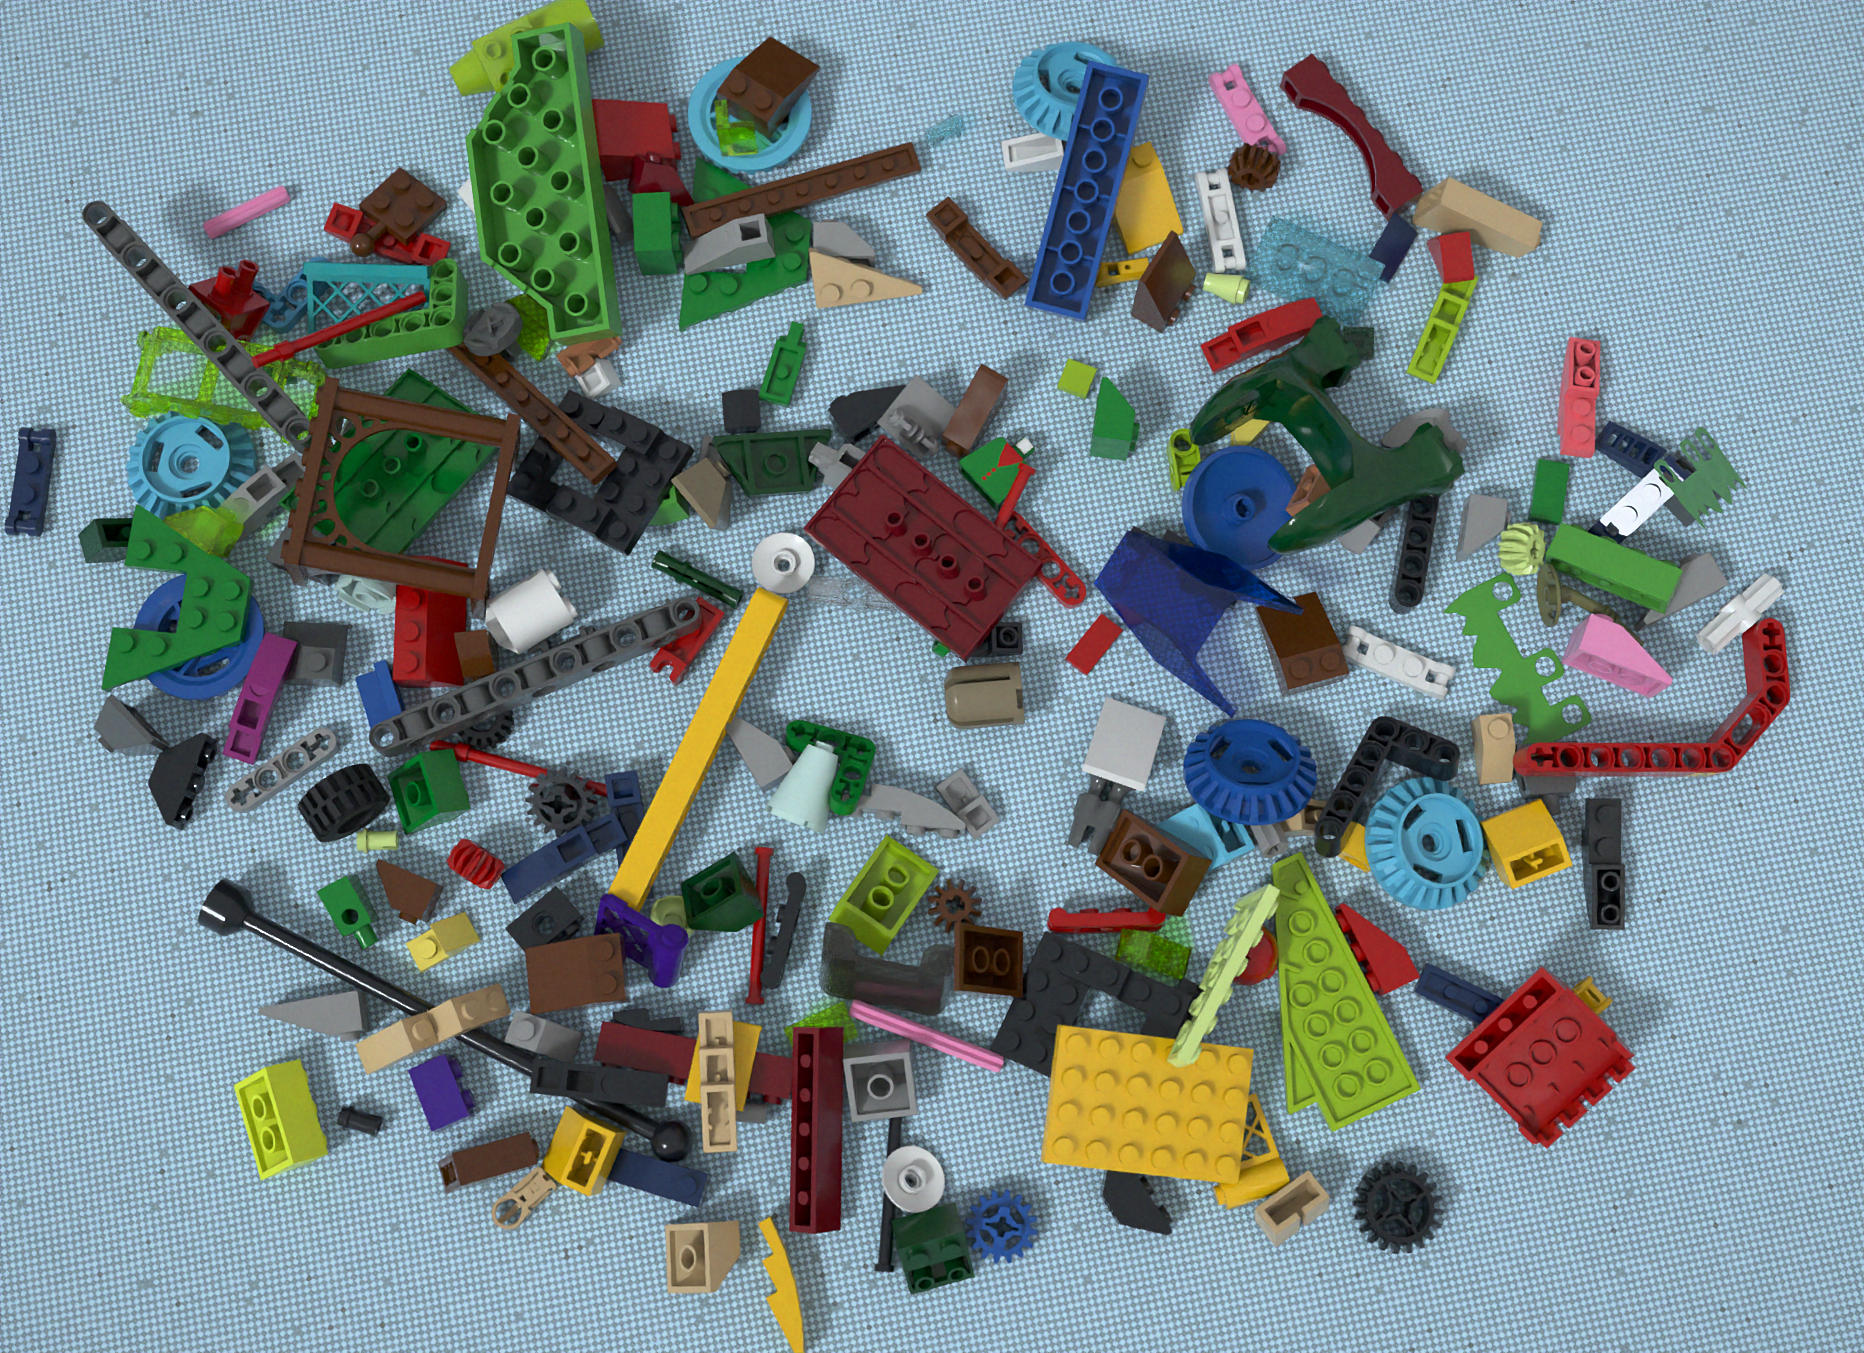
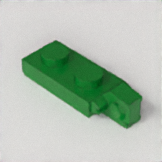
(784, 367)

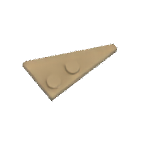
(845, 283)

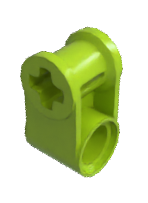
(1181, 462)

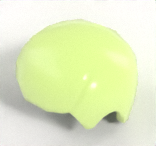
(670, 911)

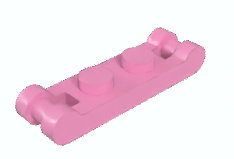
(1245, 110)

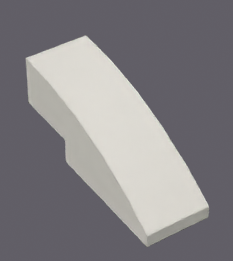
(1033, 153)

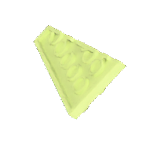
(1224, 965)

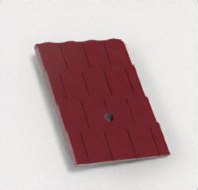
(902, 532)

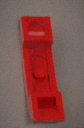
(423, 250)

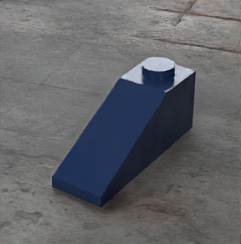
(660, 1177)

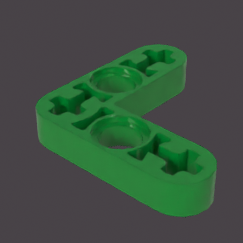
(849, 760)

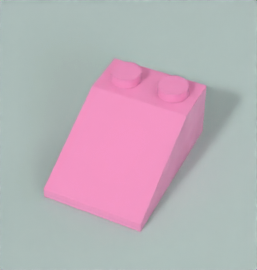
(1615, 656)

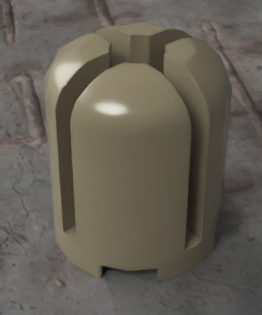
(984, 695)

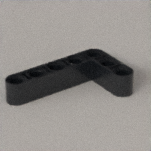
(1413, 552)
(1368, 775)

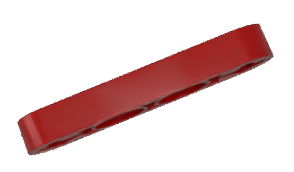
(1047, 555)

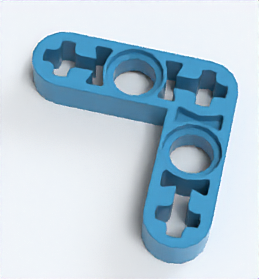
(278, 302)

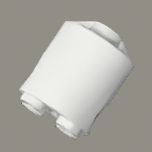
(528, 612)

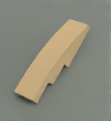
(718, 1081)

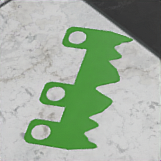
(1709, 476)
(1519, 680)

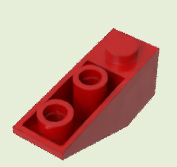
(1382, 957)

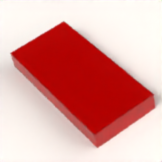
(1093, 644)

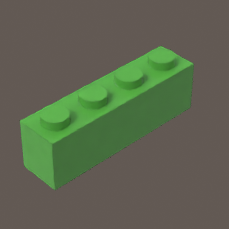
(1614, 567)

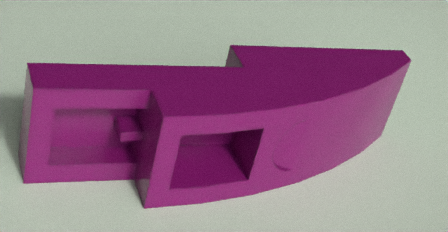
(258, 697)

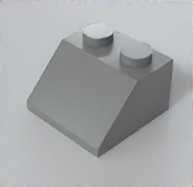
(880, 1080)

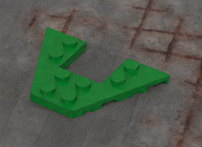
(714, 293)
(211, 609)

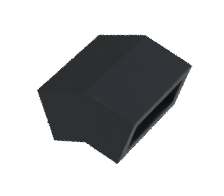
(741, 411)

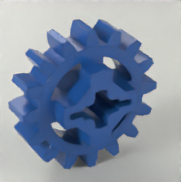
(999, 1241)

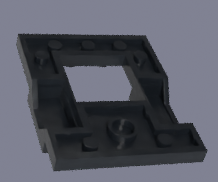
(629, 492)
(1058, 989)

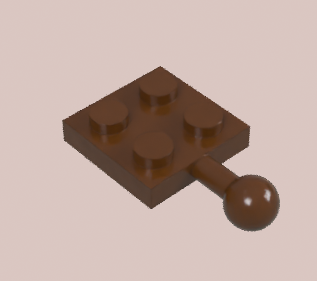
(399, 207)

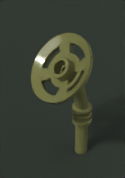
(1553, 594)

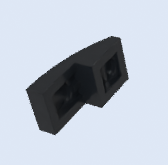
(641, 1019)

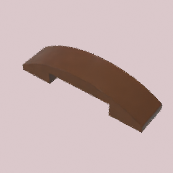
(974, 251)

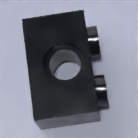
(554, 905)

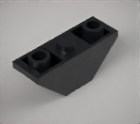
(180, 776)
(1132, 1204)

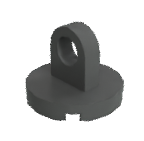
(494, 331)

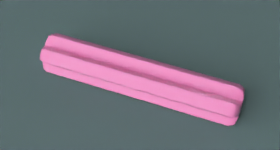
(246, 212)

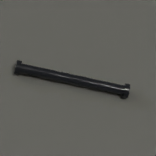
(888, 1206)

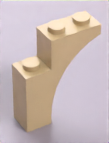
(432, 1028)

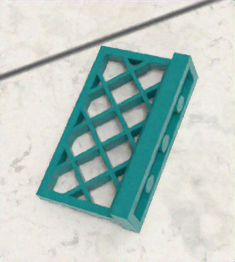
(362, 274)

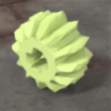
(1522, 548)

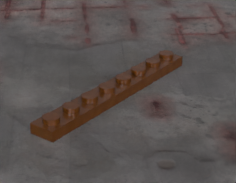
(804, 189)
(538, 413)

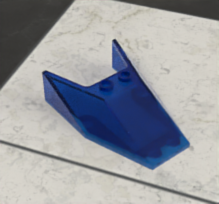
(1176, 597)

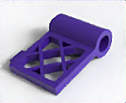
(661, 950)

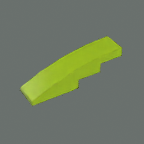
(1440, 330)

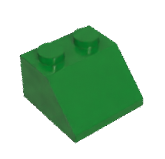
(1113, 425)
(428, 790)

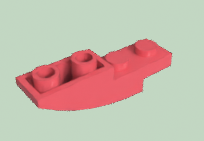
(1578, 397)

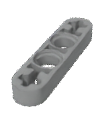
(285, 774)

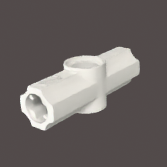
(1739, 613)

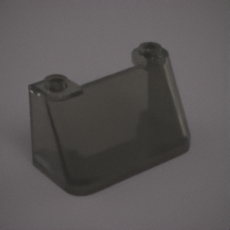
(884, 982)

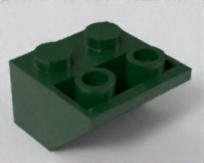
(932, 1248)

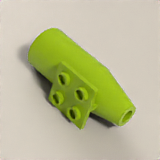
(492, 58)

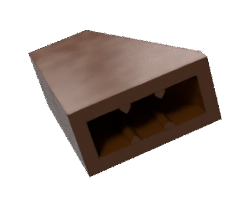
(975, 412)
(488, 1162)

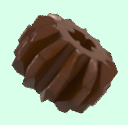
(1254, 167)
(948, 897)

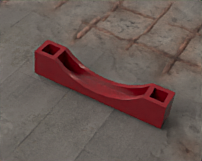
(1315, 91)

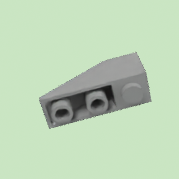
(730, 245)

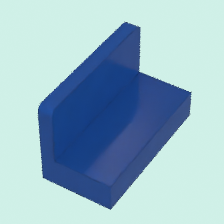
(380, 693)

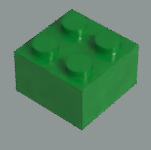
(657, 233)

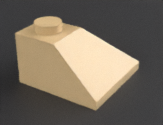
(700, 1255)

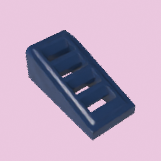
(1634, 440)

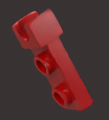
(685, 650)

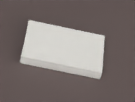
(1124, 744)

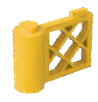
(1259, 1175)

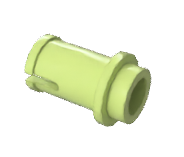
(377, 840)

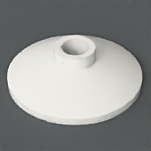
(778, 549)
(925, 1176)

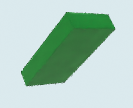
(1548, 492)

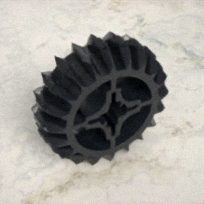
(1406, 1218)

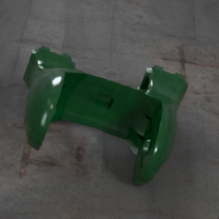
(1360, 475)

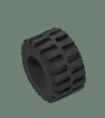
(343, 802)

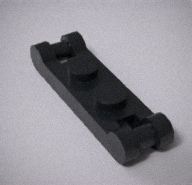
(780, 945)

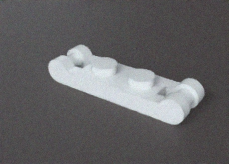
(1220, 220)
(1397, 663)

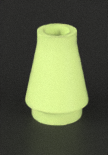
(1228, 287)

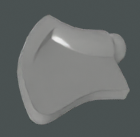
(1404, 429)

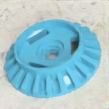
(1064, 67)
(771, 152)
(224, 469)
(1395, 850)

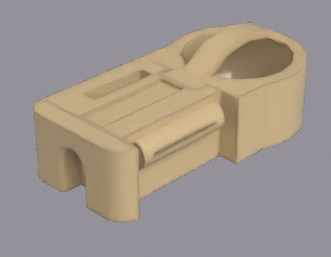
(528, 1194)

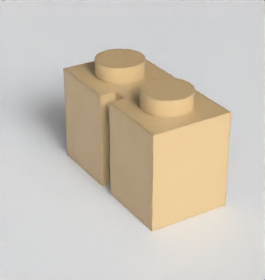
(1298, 1201)

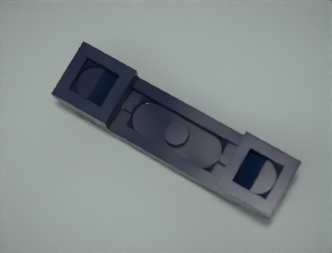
(627, 803)

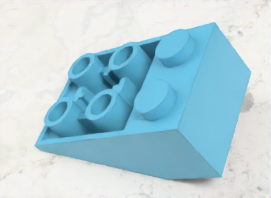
(1210, 835)

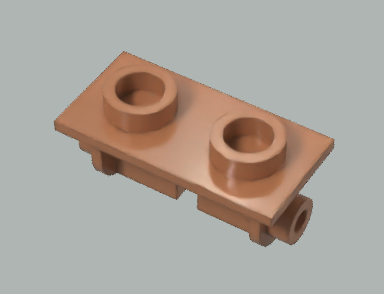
(581, 356)

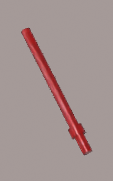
(285, 350)
(464, 753)

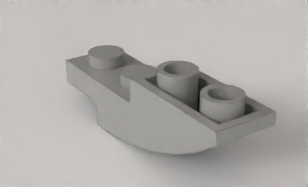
(262, 493)
(916, 811)

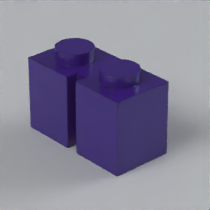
(442, 1093)

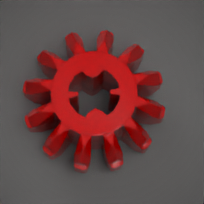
(475, 864)

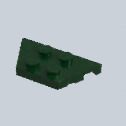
(772, 461)

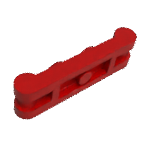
(1092, 922)

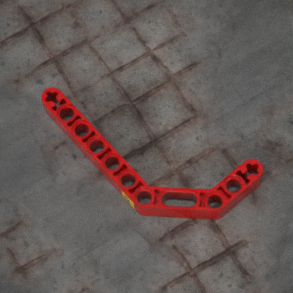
(1761, 636)

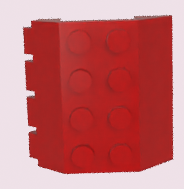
(1543, 1057)

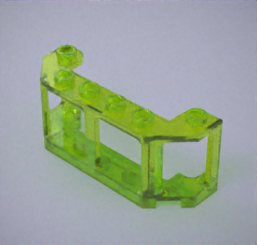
(164, 340)

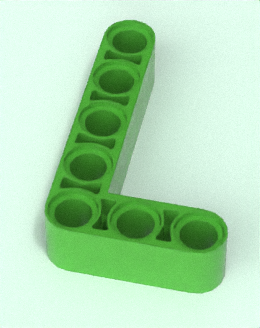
(407, 332)

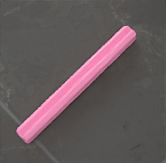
(926, 1036)

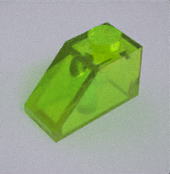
(208, 528)
(1152, 953)

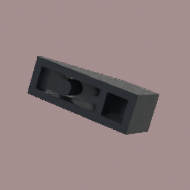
(859, 412)

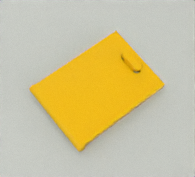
(745, 1044)

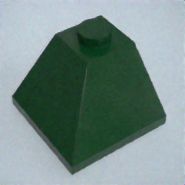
(721, 897)

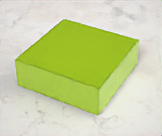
(1076, 378)

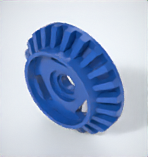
(186, 681)
(1245, 798)

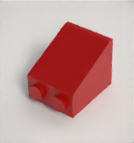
(633, 129)

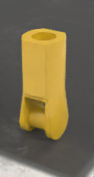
(1126, 271)

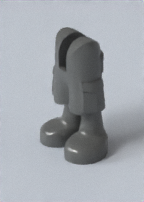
(1097, 813)

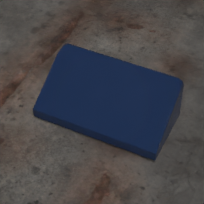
(1393, 245)

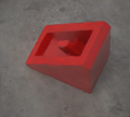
(1452, 257)

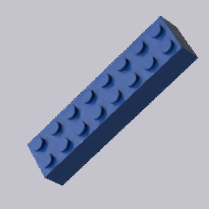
(1087, 191)

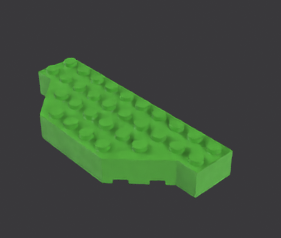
(543, 187)

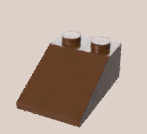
(767, 85)
(1164, 285)
(1302, 646)
(1153, 864)
(988, 961)
(578, 974)

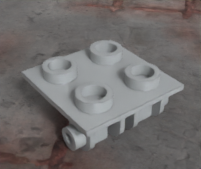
(918, 417)

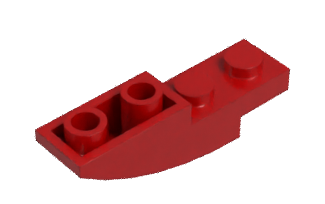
(1261, 332)

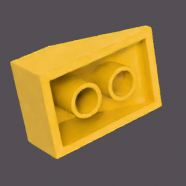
(1145, 203)

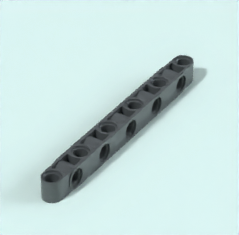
(198, 323)
(535, 677)

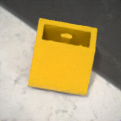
(1525, 844)
(582, 1151)

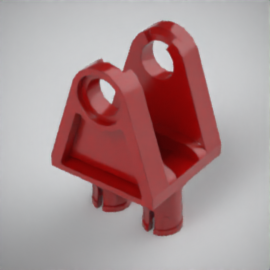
(233, 299)

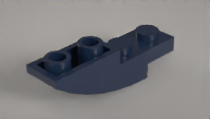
(563, 856)

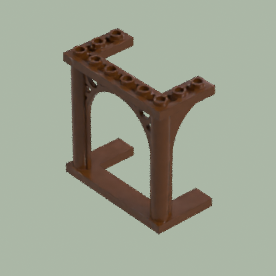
(311, 555)

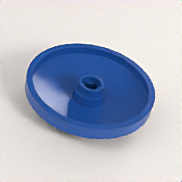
(1237, 504)

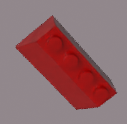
(425, 635)

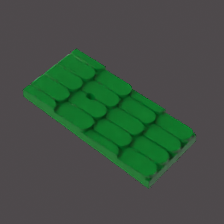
(396, 491)

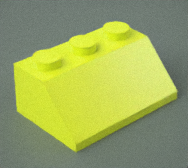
(280, 1118)

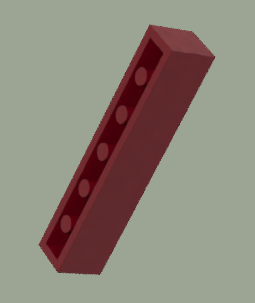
(673, 1055)
(816, 1129)

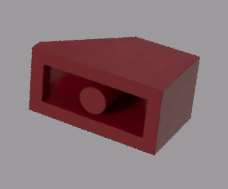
(654, 174)

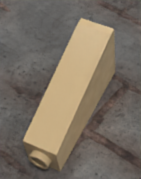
(1491, 224)

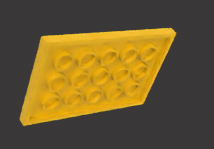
(1134, 1112)

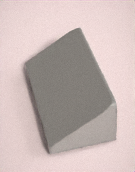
(618, 217)

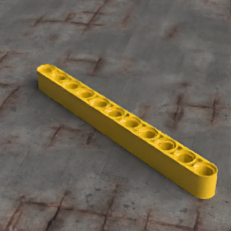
(698, 748)

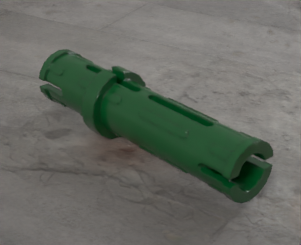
(686, 573)

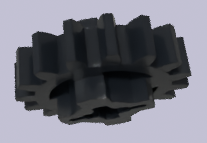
(562, 788)

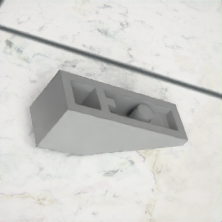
(1699, 580)
(760, 753)
(334, 1015)

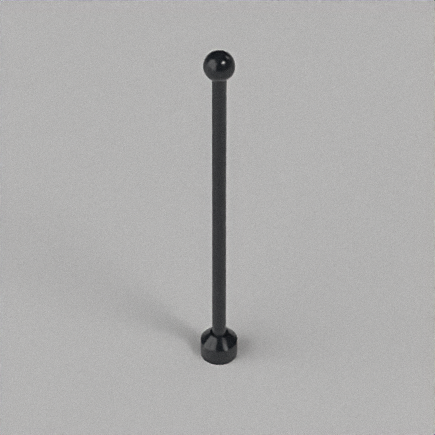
(231, 910)

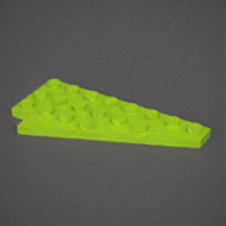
(1331, 1025)

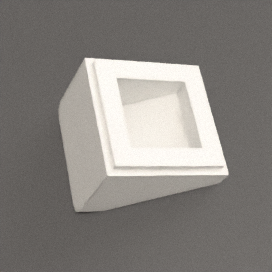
(599, 379)

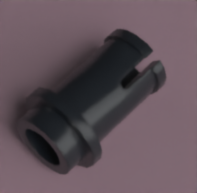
(359, 1120)

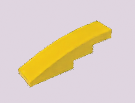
(786, 1301)

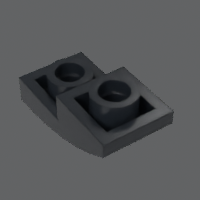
(1002, 641)

